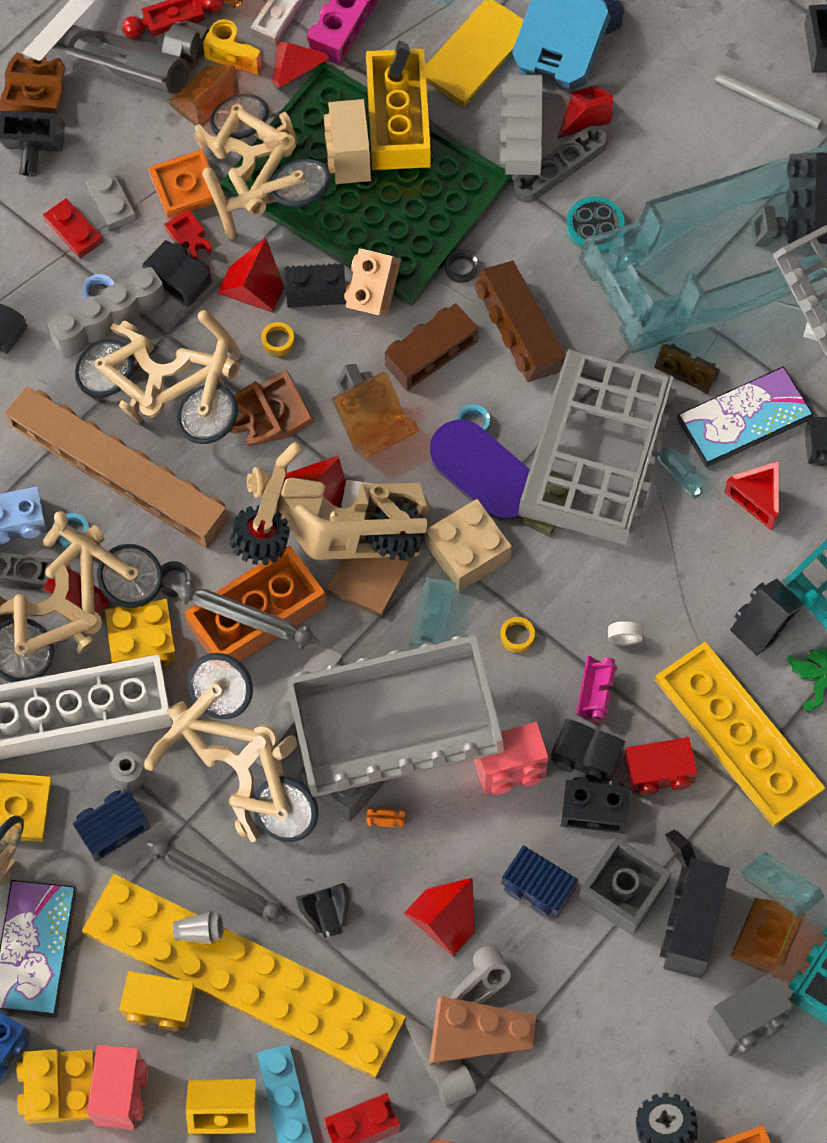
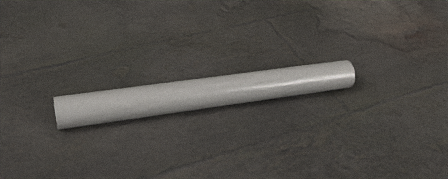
(768, 100)

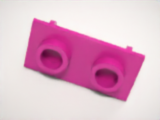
(593, 696)

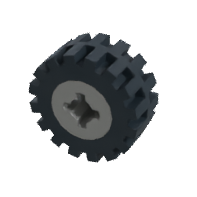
(654, 1117)

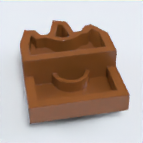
(33, 85)
(271, 410)

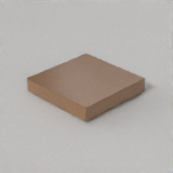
(368, 582)

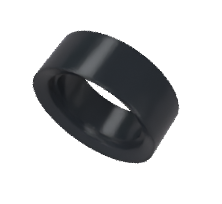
(461, 254)
(171, 566)

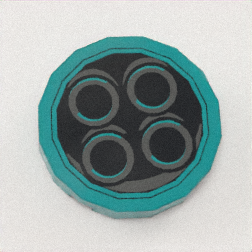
(592, 217)

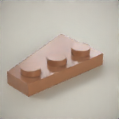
(478, 1030)

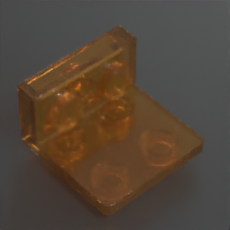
(373, 416)

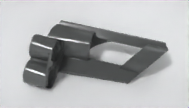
(146, 63)

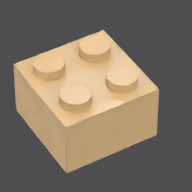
(347, 141)
(468, 545)

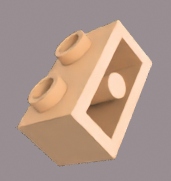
(372, 282)

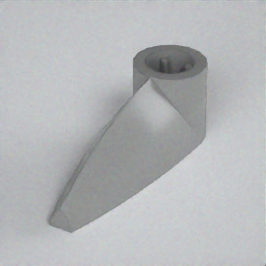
(485, 979)
(449, 1078)

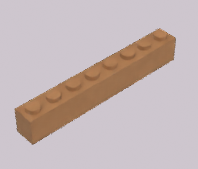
(117, 466)

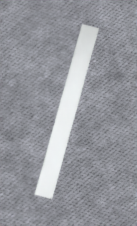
(56, 28)

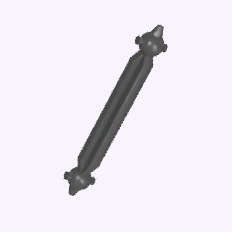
(245, 614)
(218, 882)

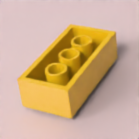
(398, 112)

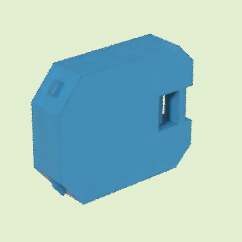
(566, 29)

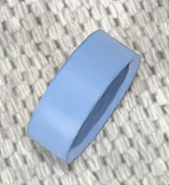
(94, 280)

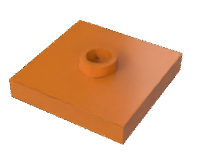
(181, 183)

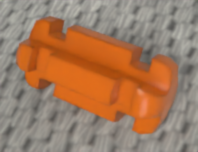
(385, 817)

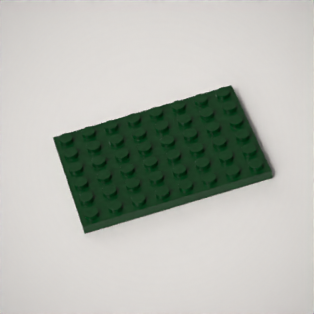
(397, 213)

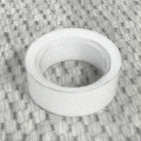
(625, 633)

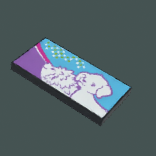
(744, 416)
(35, 947)

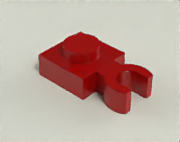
(188, 233)

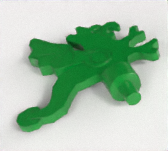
(811, 672)

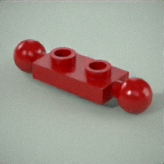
(161, 16)

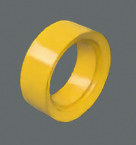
(277, 351)
(517, 648)

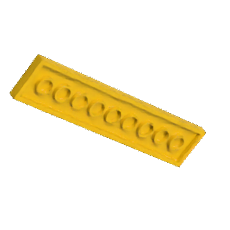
(247, 978)

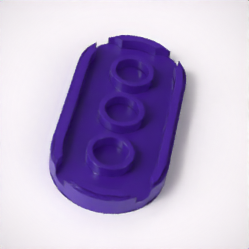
(479, 467)

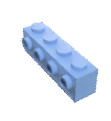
(21, 515)

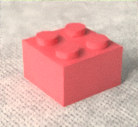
(521, 763)
(117, 1087)

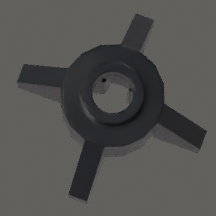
(326, 909)

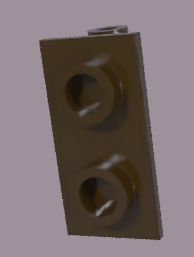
(680, 365)

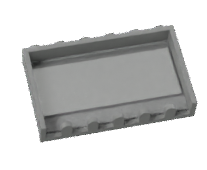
(394, 715)

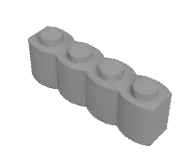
(522, 126)
(95, 315)

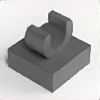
(766, 226)
(351, 377)

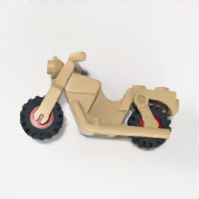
(384, 512)

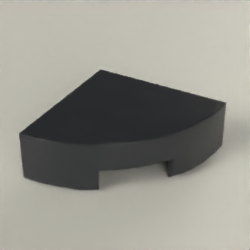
(399, 59)
(681, 847)

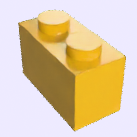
(157, 1001)
(221, 1106)

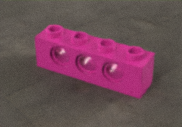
(347, 23)

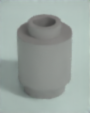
(130, 779)

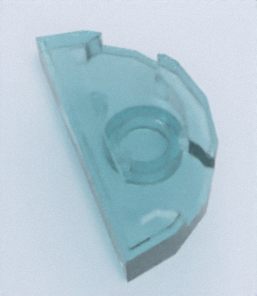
(682, 469)

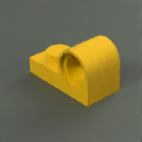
(230, 51)

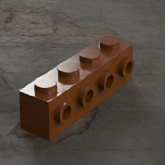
(520, 321)

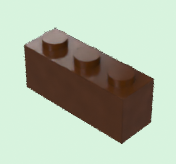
(431, 346)

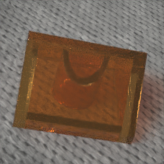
(205, 92)
(767, 936)

